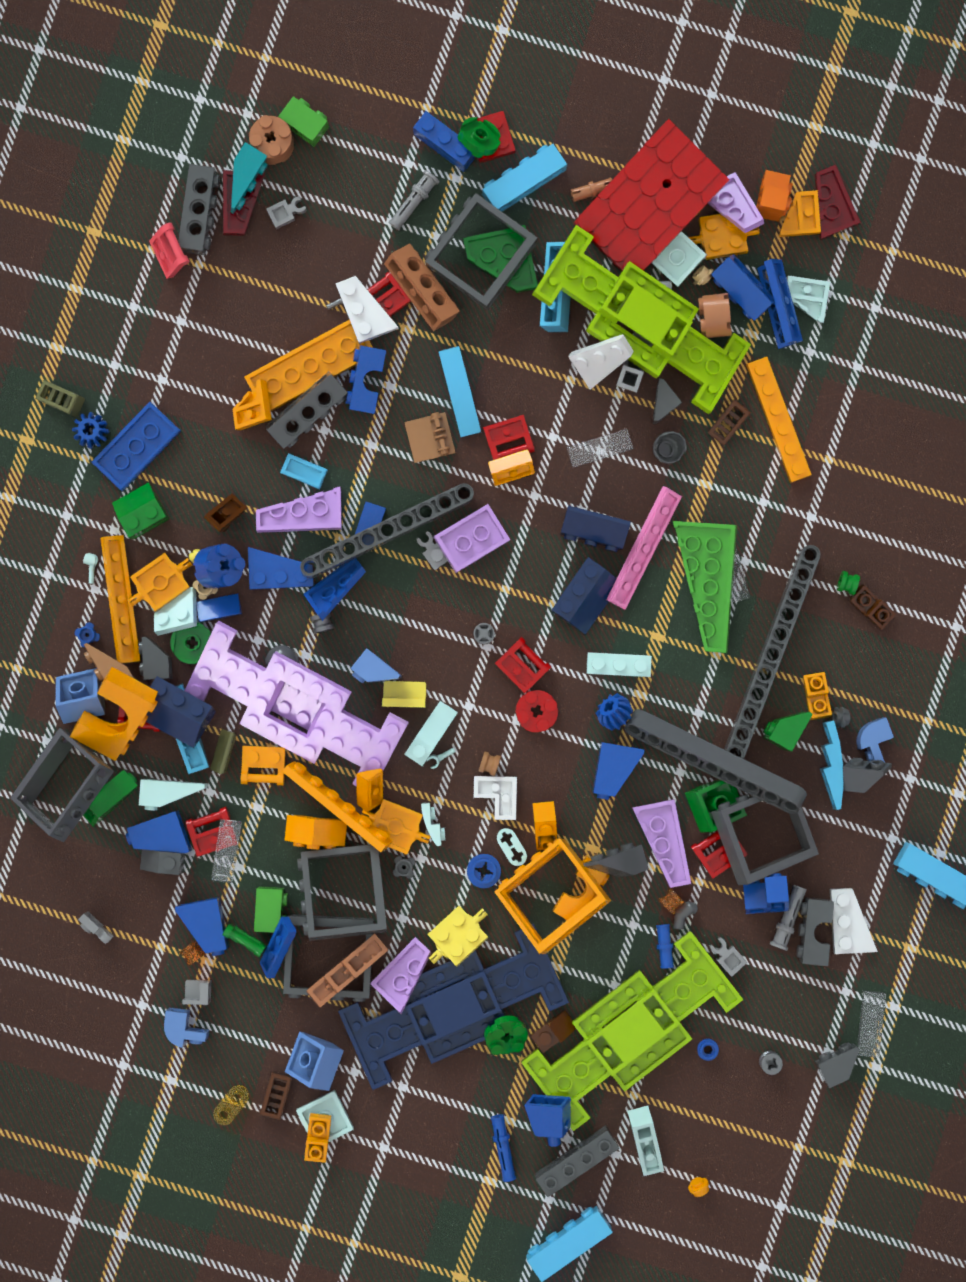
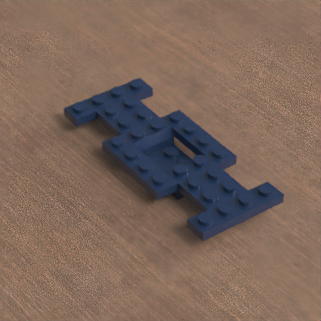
(455, 1015)

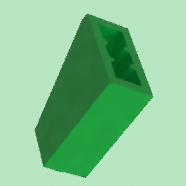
(110, 797)

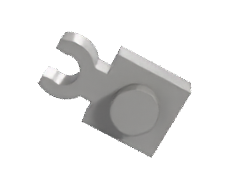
(282, 213)
(433, 553)
(91, 924)
(730, 958)

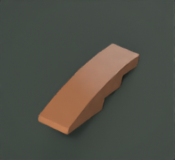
(347, 970)

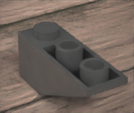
(620, 863)

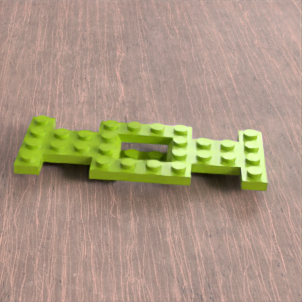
(648, 310)
(639, 1036)

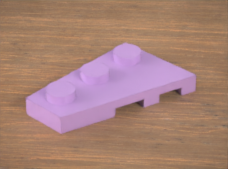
(737, 205)
(402, 974)

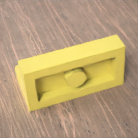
(404, 694)

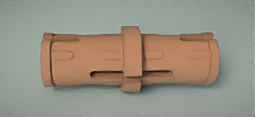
(589, 190)

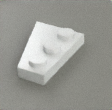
(364, 311)
(600, 359)
(848, 924)

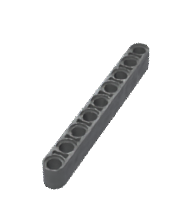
(394, 522)
(716, 761)

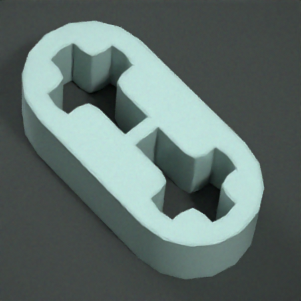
(507, 850)

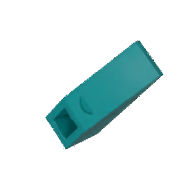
(246, 168)

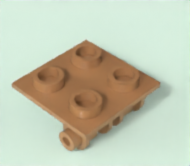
(429, 437)

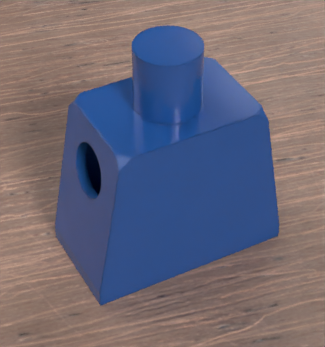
(549, 1116)

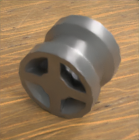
(321, 626)
(484, 631)
(766, 1060)

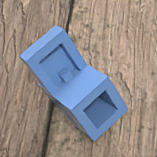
(872, 734)
(177, 1028)

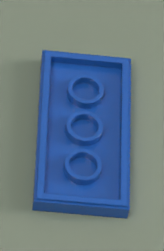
(136, 446)

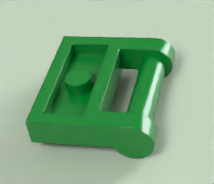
(240, 936)

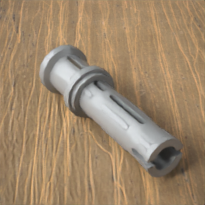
(419, 192)
(785, 927)

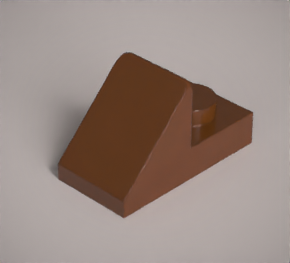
(225, 513)
(553, 1031)

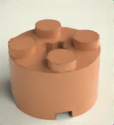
(268, 128)
(716, 315)

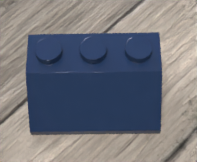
(595, 528)
(585, 596)
(179, 713)

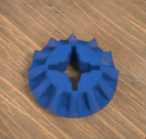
(478, 862)

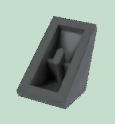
(665, 401)

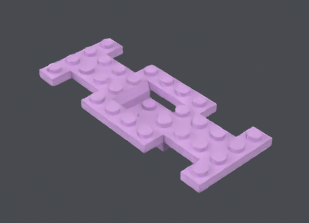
(297, 696)

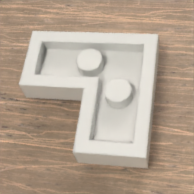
(503, 790)

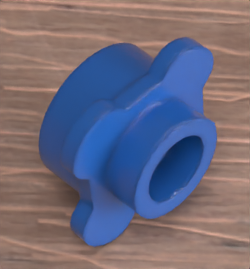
(88, 628)

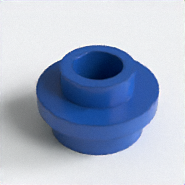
(714, 1049)

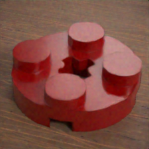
(525, 715)

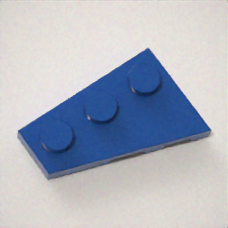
(275, 571)
(334, 587)

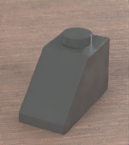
(162, 862)

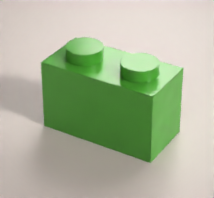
(304, 121)
(269, 908)

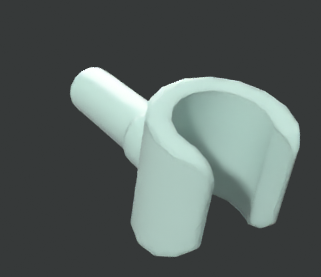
(92, 560)
(440, 757)

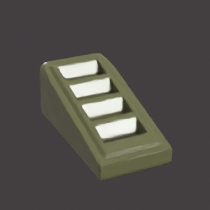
(72, 403)

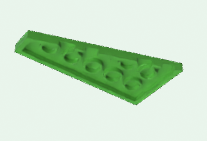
(709, 569)

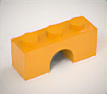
(570, 905)

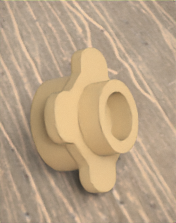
(702, 275)
(203, 593)

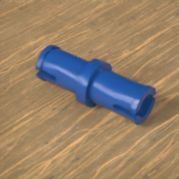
(665, 946)

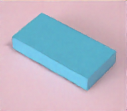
(304, 471)

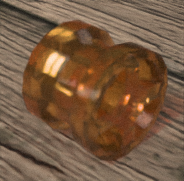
(671, 901)
(192, 953)

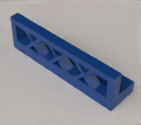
(783, 303)

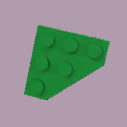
(494, 251)

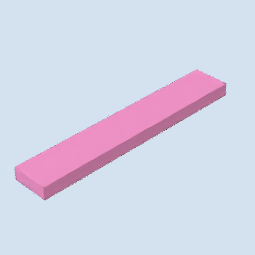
(644, 548)

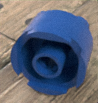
(218, 566)

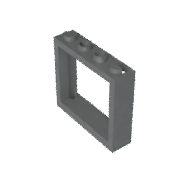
(508, 272)
(42, 772)
(735, 854)
(307, 907)
(327, 921)

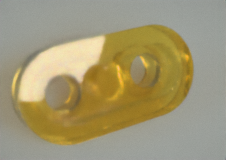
(230, 1105)

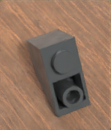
(155, 661)
(862, 775)
(837, 1066)

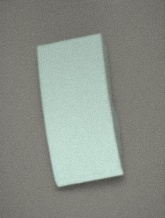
(434, 830)

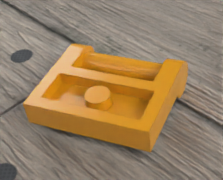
(263, 758)

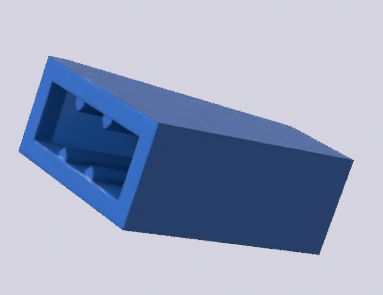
(613, 768)
(160, 834)
(206, 924)

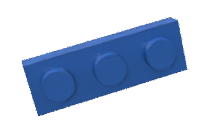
(277, 947)

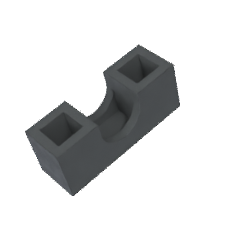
(814, 912)

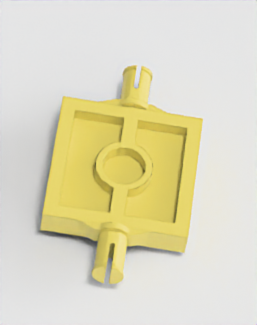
(457, 936)

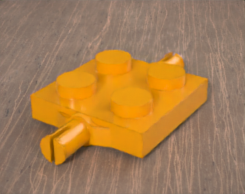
(721, 237)
(160, 582)
(399, 824)

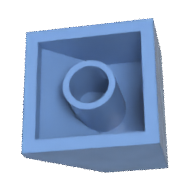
(373, 669)
(78, 693)
(314, 1061)

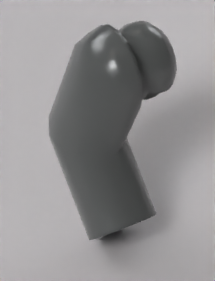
(683, 912)

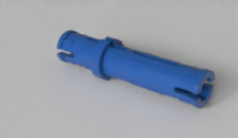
(504, 1153)

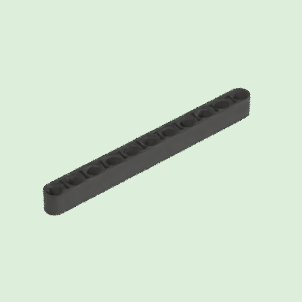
(779, 646)

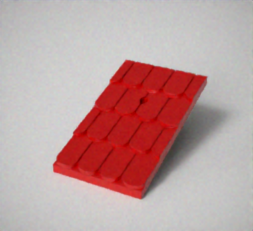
(652, 199)

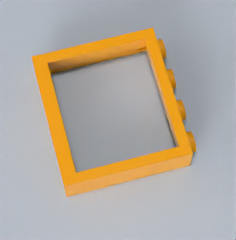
(524, 872)

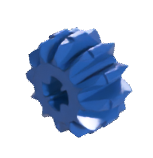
(83, 428)
(614, 712)

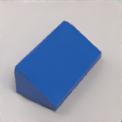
(219, 608)

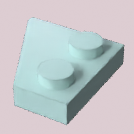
(809, 296)
(177, 614)

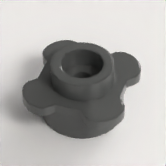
(841, 717)
(398, 871)

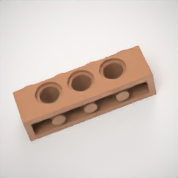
(421, 287)

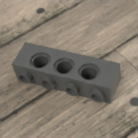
(198, 177)
(327, 384)
(576, 1161)

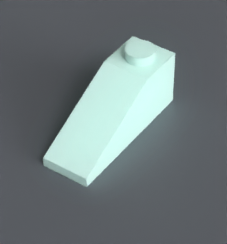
(431, 733)
(162, 792)
(646, 1140)

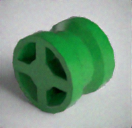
(848, 582)

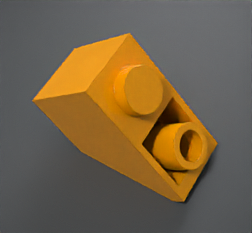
(544, 824)

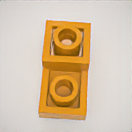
(817, 695)
(317, 1137)

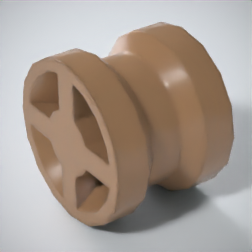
(489, 763)

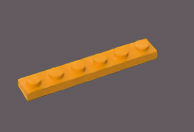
(778, 419)
(118, 592)
(343, 810)

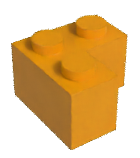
(315, 832)

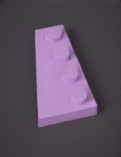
(303, 514)
(664, 836)

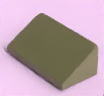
(223, 751)

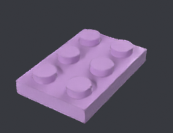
(471, 538)

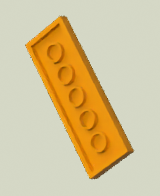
(302, 367)

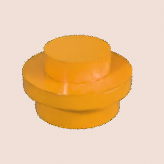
(698, 1186)

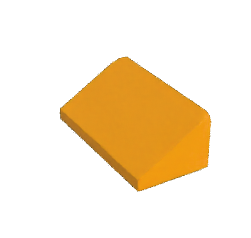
(511, 467)
(369, 789)

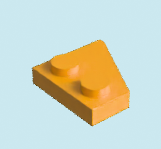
(253, 408)

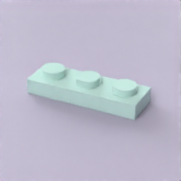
(618, 664)

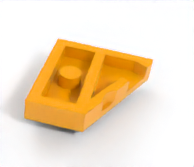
(802, 216)

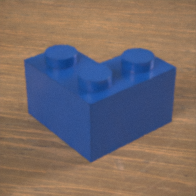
(767, 896)

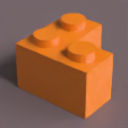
(773, 195)

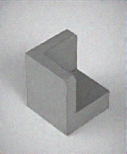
(197, 992)

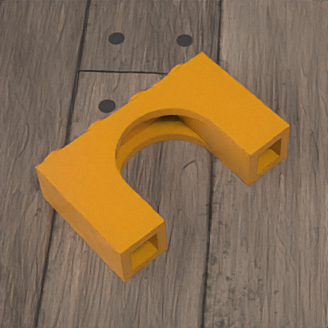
(113, 738)

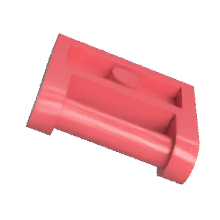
(168, 250)

